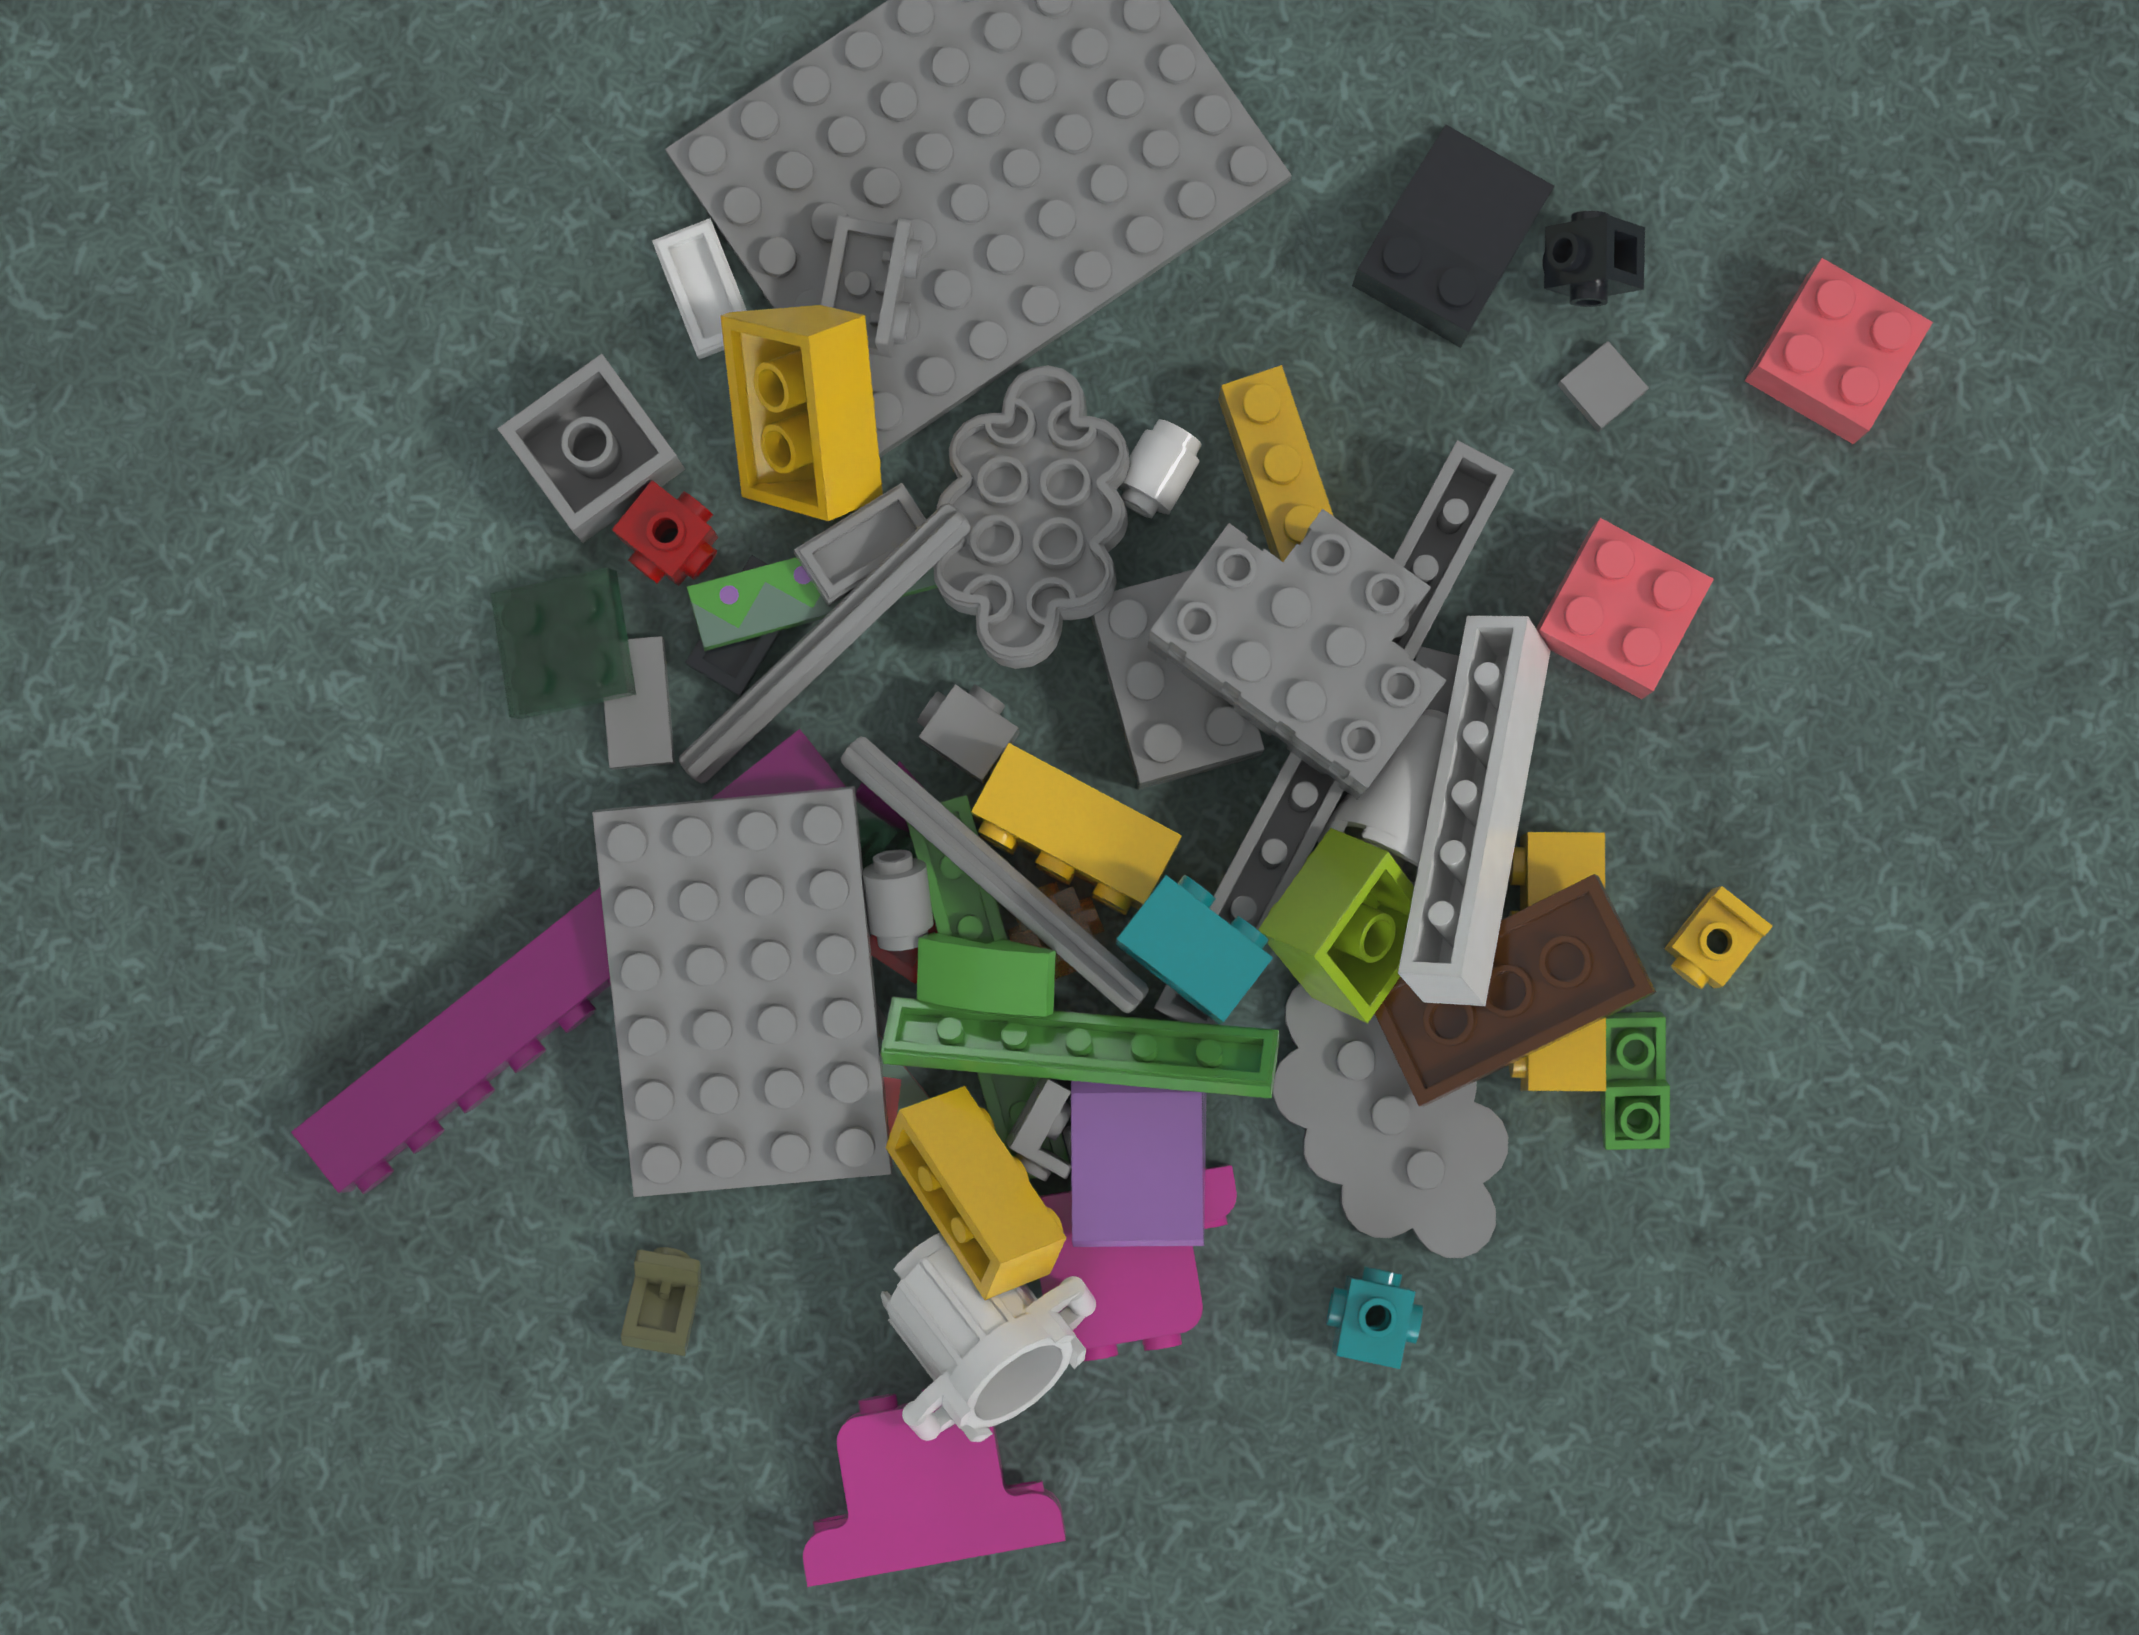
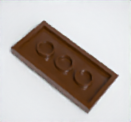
(1550, 977)

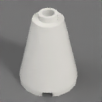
(1398, 801)

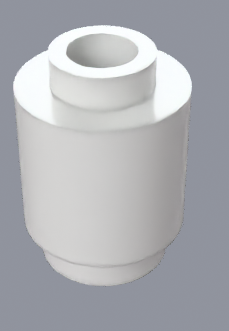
(1159, 469)

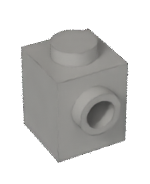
(967, 730)

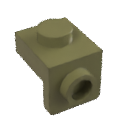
(662, 1301)

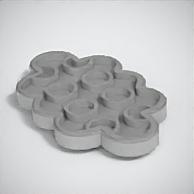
(1039, 513)
(1367, 1133)

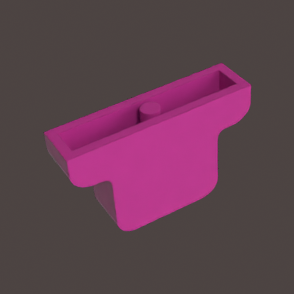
(1138, 1289)
(922, 1500)

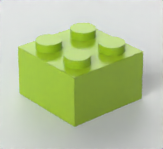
(1343, 924)

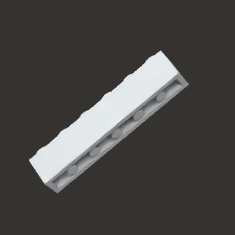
(1475, 811)

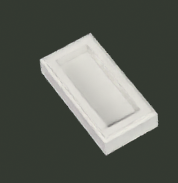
(700, 283)

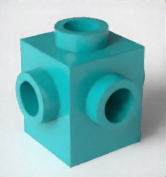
(1382, 1342)

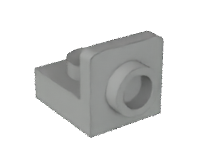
(1041, 1117)

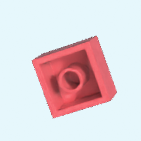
(1838, 351)
(1622, 608)

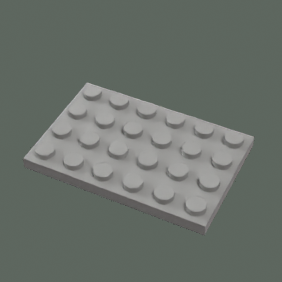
(743, 991)

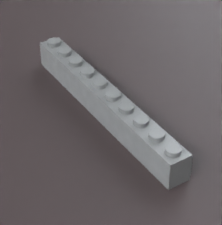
(1303, 797)

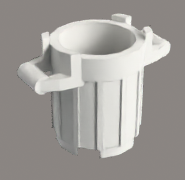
(982, 1354)

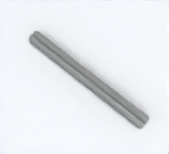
(825, 642)
(994, 874)

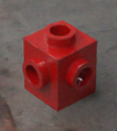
(655, 516)

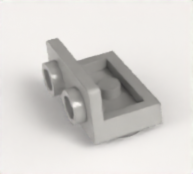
(870, 274)

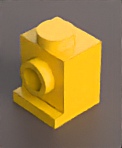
(1689, 945)

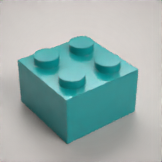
(1195, 948)

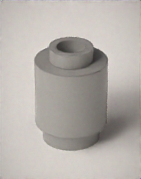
(897, 899)

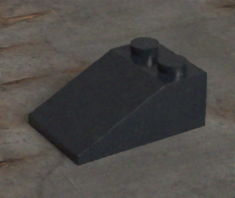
(1452, 235)

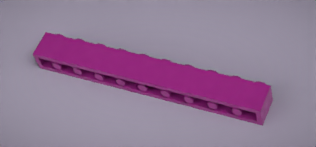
(498, 1020)

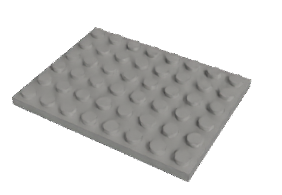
(1025, 142)

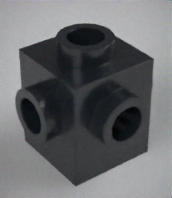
(1594, 258)

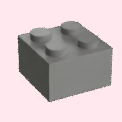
(591, 448)

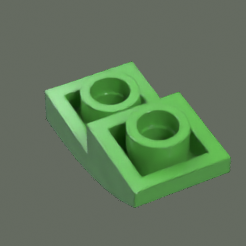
(986, 977)
(1636, 1093)

